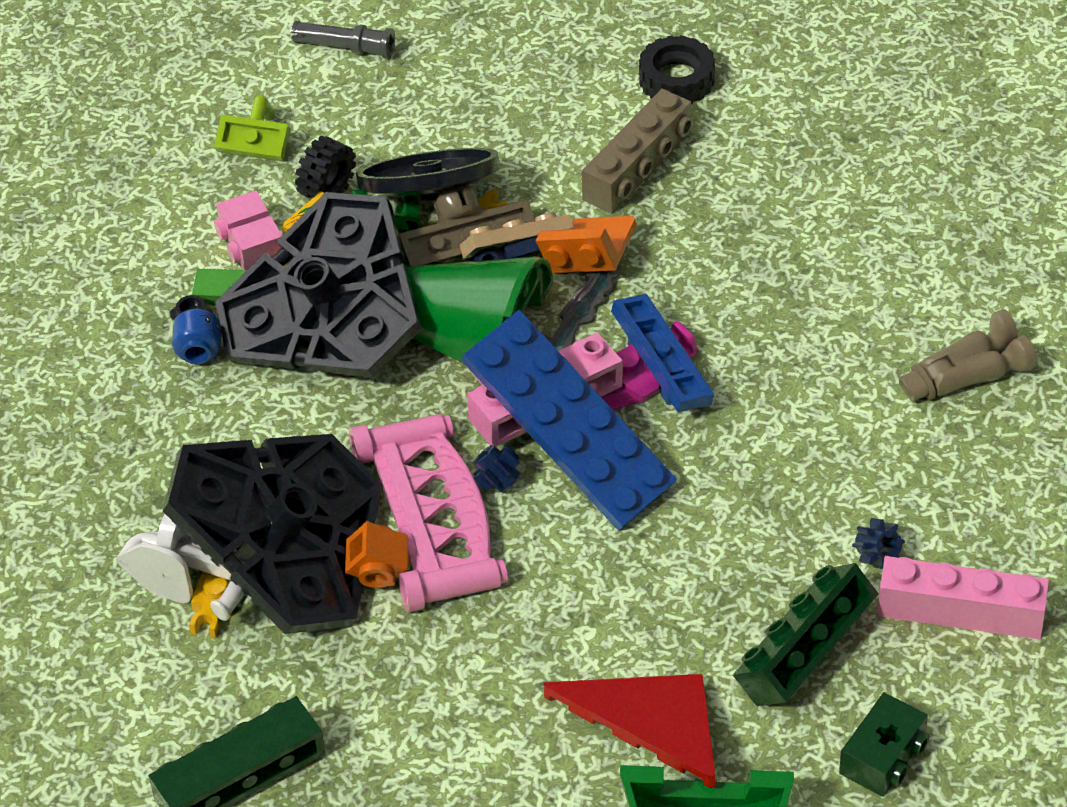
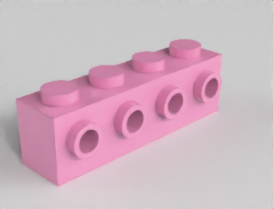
(588, 356)
(963, 597)

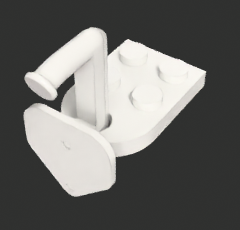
(162, 564)

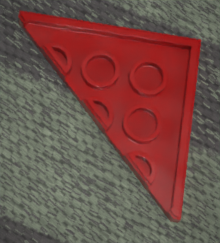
(650, 712)

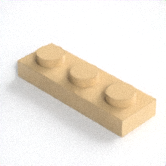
(512, 231)

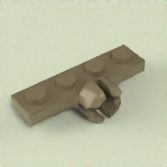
(457, 216)

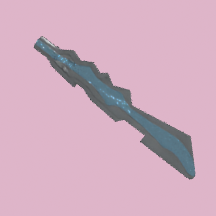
(582, 305)

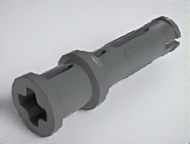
(359, 39)

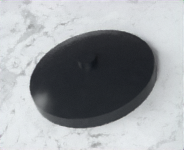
(428, 172)

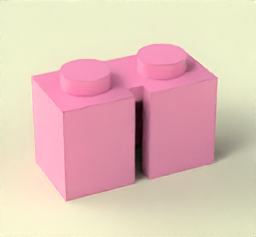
(247, 229)

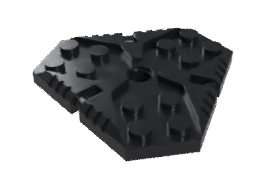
(336, 295)
(280, 520)

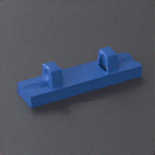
(662, 353)

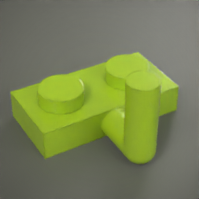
(253, 135)

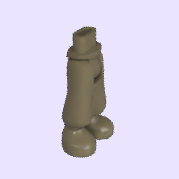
(972, 360)

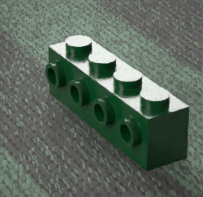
(805, 634)
(241, 759)

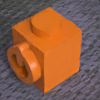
(376, 555)

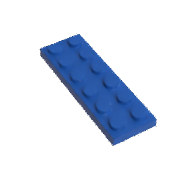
(568, 420)

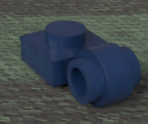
(518, 249)

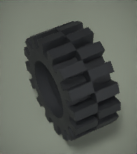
(325, 168)

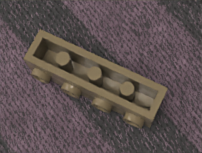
(636, 151)

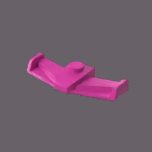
(637, 379)

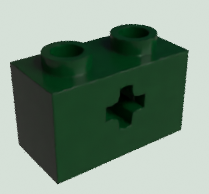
(884, 744)

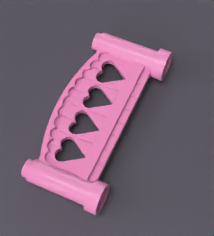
(432, 574)

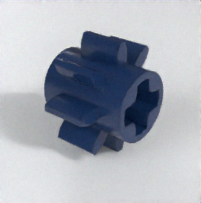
(496, 468)
(877, 542)

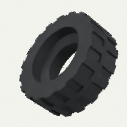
(677, 51)

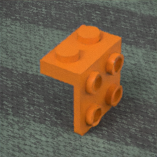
(589, 246)

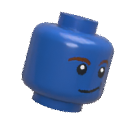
(196, 336)

